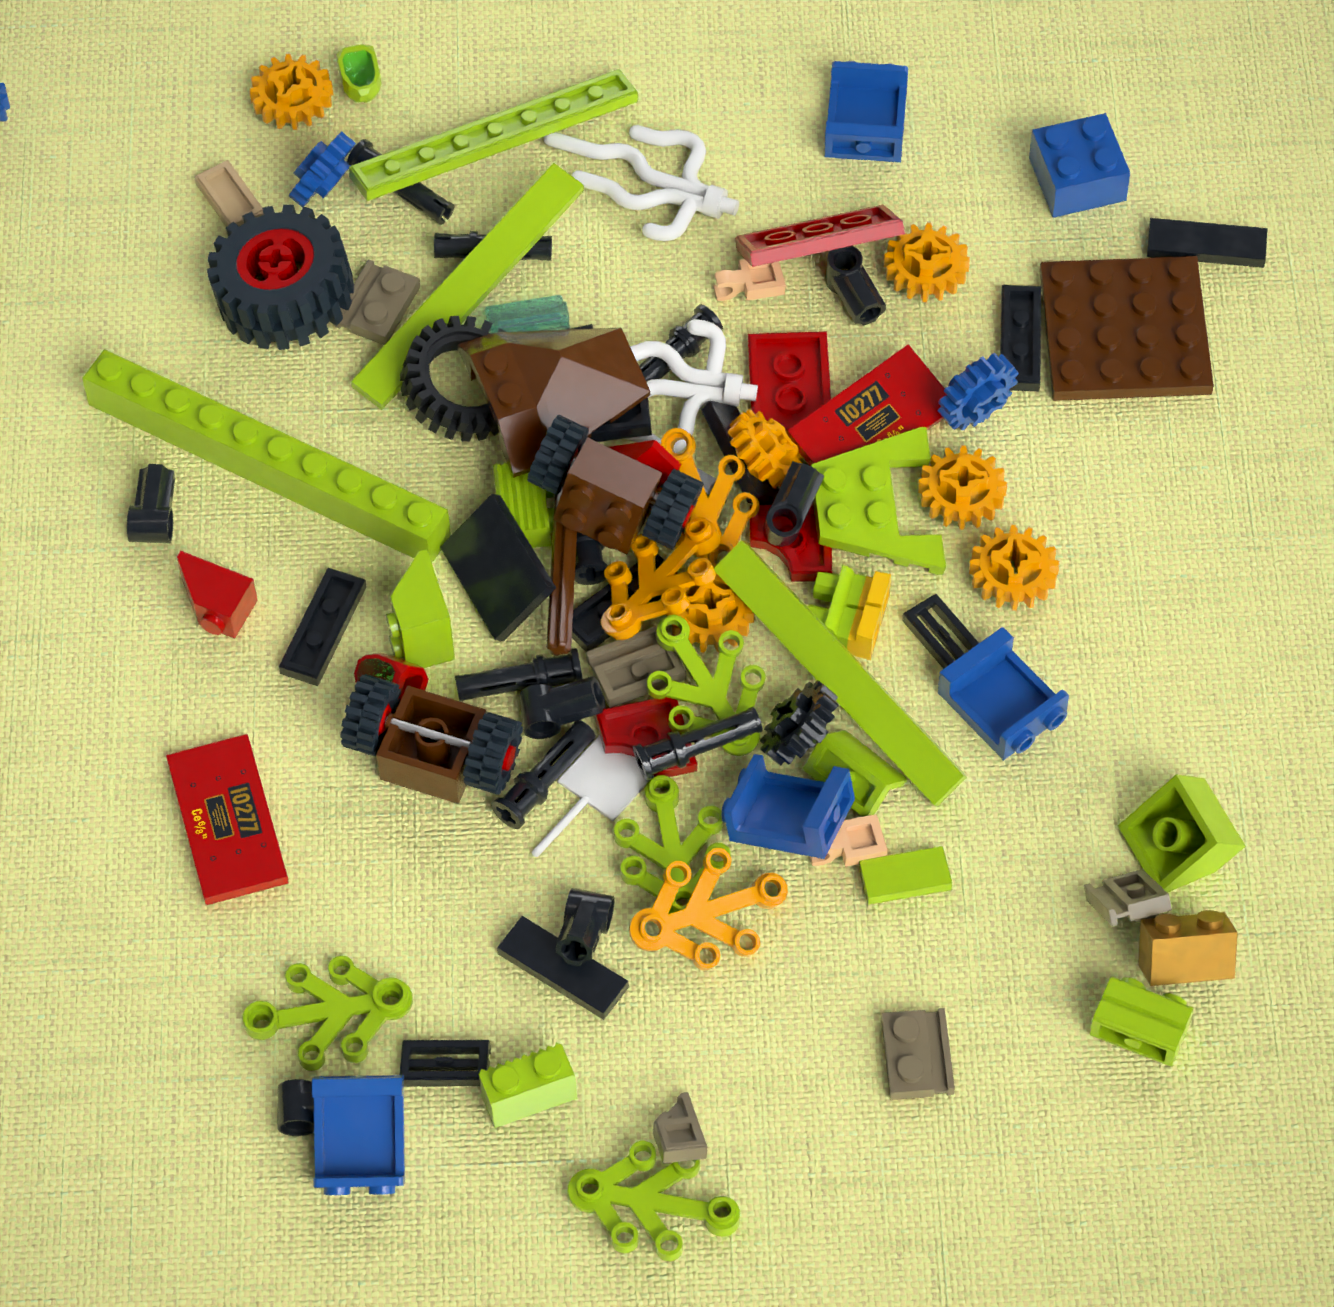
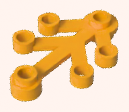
(711, 506)
(625, 614)
(702, 913)

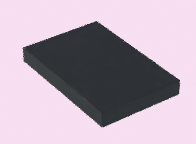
(498, 567)

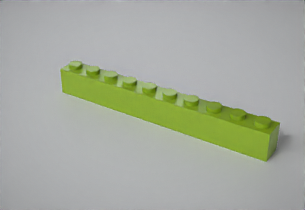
(266, 456)

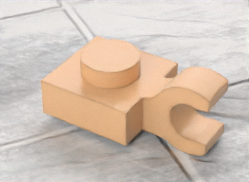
(755, 281)
(856, 841)

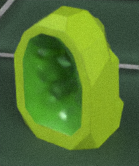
(359, 72)

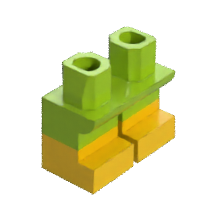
(855, 607)

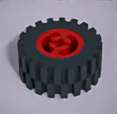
(288, 301)

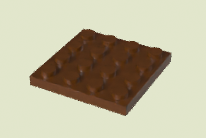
(1125, 328)

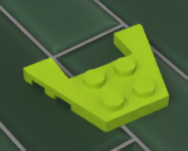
(858, 504)

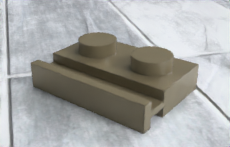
(379, 302)
(626, 665)
(1128, 895)
(917, 1054)

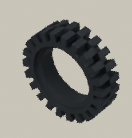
(423, 393)

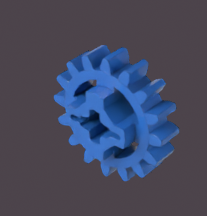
(322, 169)
(978, 391)

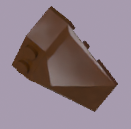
(549, 374)

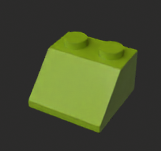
(420, 617)
(1181, 833)

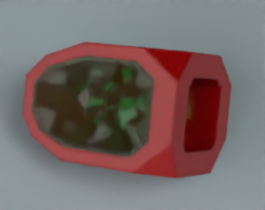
(393, 670)

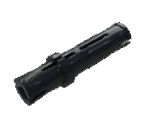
(462, 244)

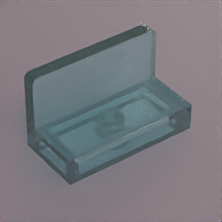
(529, 315)

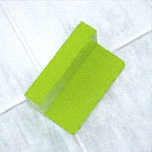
(869, 772)

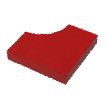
(802, 557)
(640, 724)

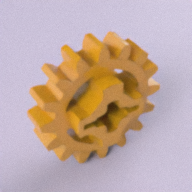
(291, 91)
(926, 262)
(763, 446)
(962, 487)
(1034, 564)
(708, 625)

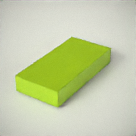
(905, 875)

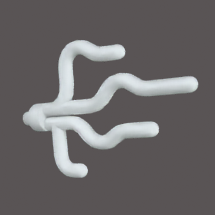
(683, 191)
(699, 384)

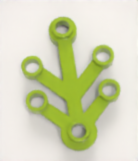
(709, 691)
(673, 850)
(334, 1009)
(646, 1200)

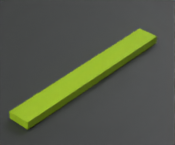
(492, 134)
(473, 277)
(841, 672)

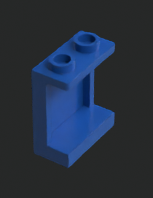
(866, 111)
(1001, 695)
(787, 810)
(359, 1133)

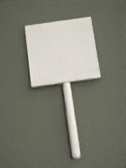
(601, 781)

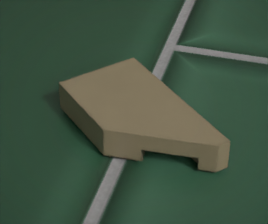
(679, 1133)

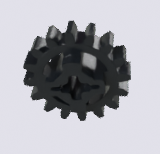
(799, 723)

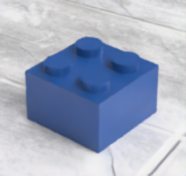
(1079, 165)

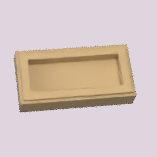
(227, 193)

